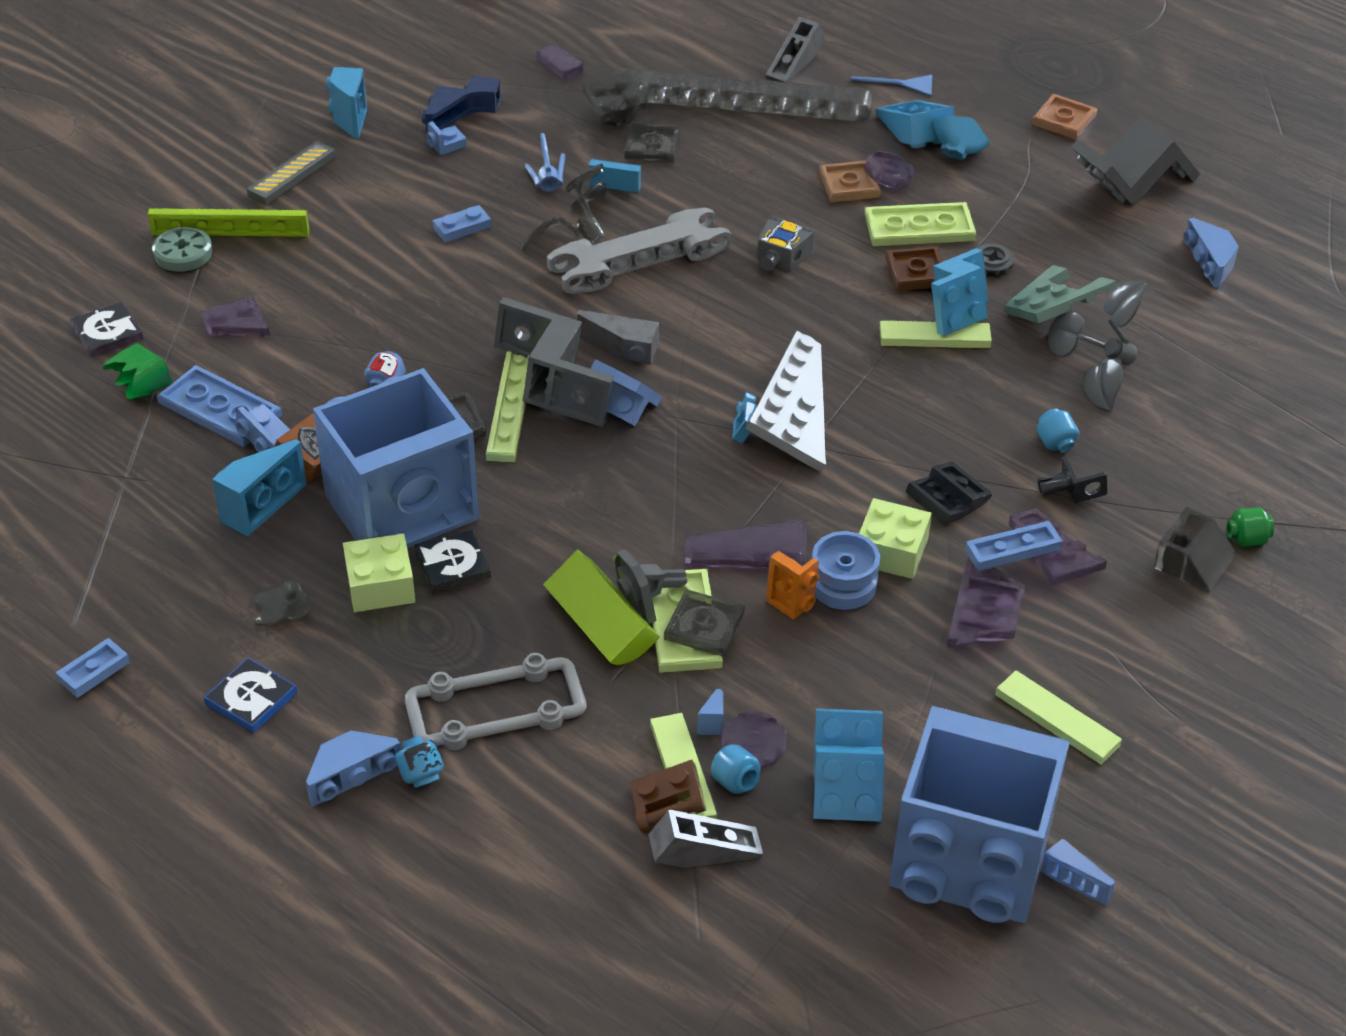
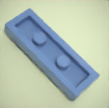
(1013, 545)

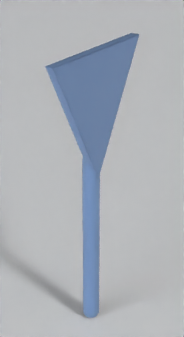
(919, 84)

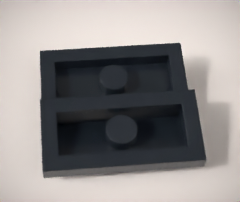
(949, 492)

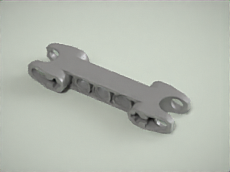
(602, 261)

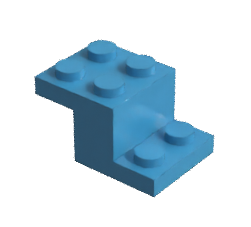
(959, 292)
(848, 765)

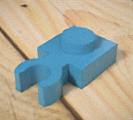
(745, 411)

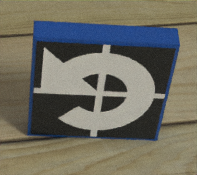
(250, 695)

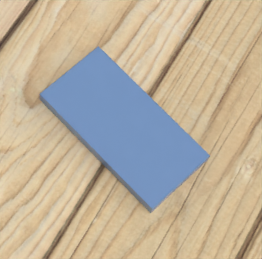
(211, 402)

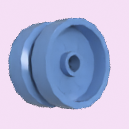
(846, 570)

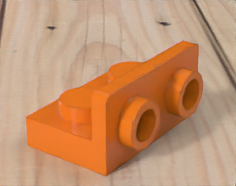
(791, 585)

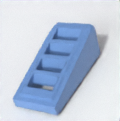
(1077, 872)

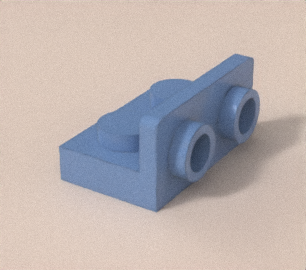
(260, 426)

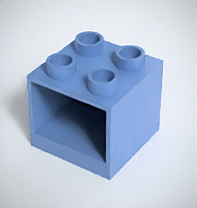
(398, 460)
(977, 815)

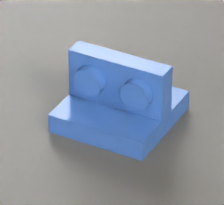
(627, 394)

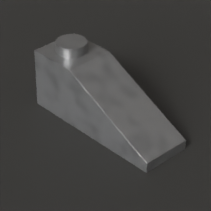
(797, 50)
(622, 336)
(699, 841)

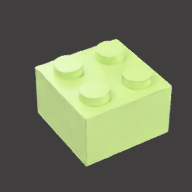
(898, 534)
(379, 572)

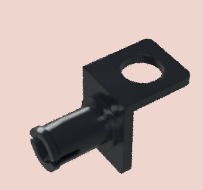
(1069, 482)

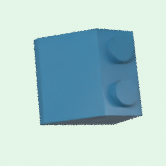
(347, 99)

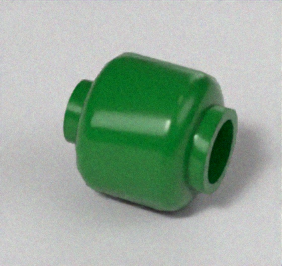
(1250, 527)

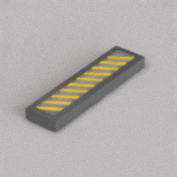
(291, 172)

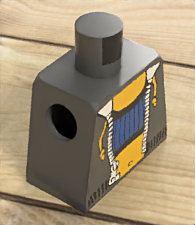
(784, 244)

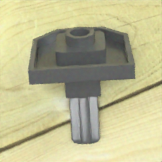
(643, 582)

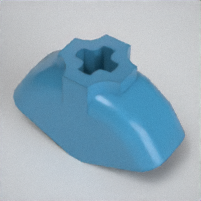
(959, 136)

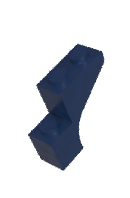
(452, 104)

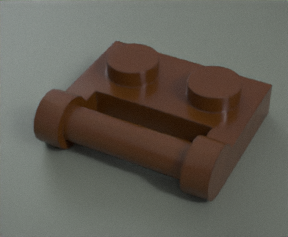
(665, 789)

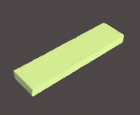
(925, 335)
(1058, 717)
(677, 747)

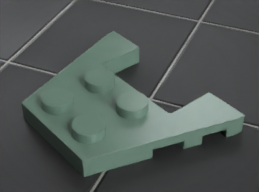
(1048, 299)

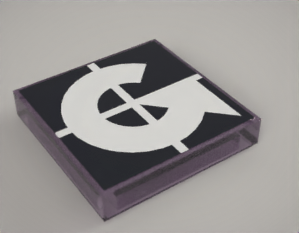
(106, 329)

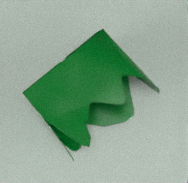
(141, 369)

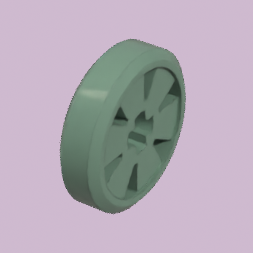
(182, 249)

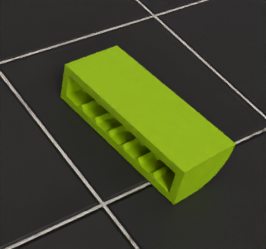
(601, 610)

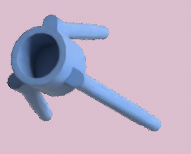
(548, 177)

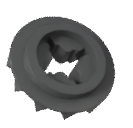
(1003, 261)

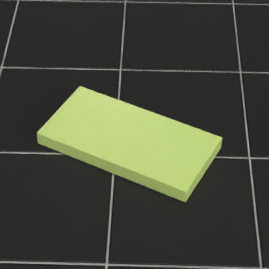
(920, 224)
(670, 655)

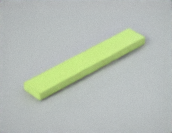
(508, 410)

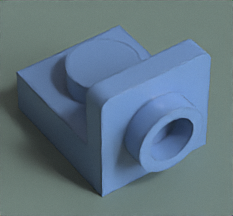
(445, 140)

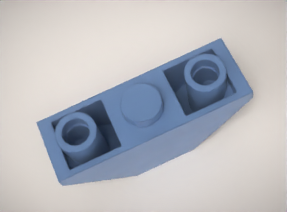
(1212, 248)
(349, 763)

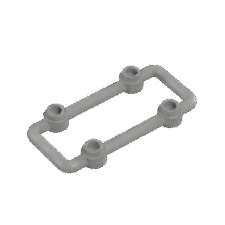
(534, 669)

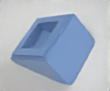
(711, 715)

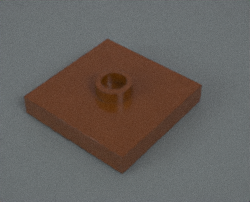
(913, 267)

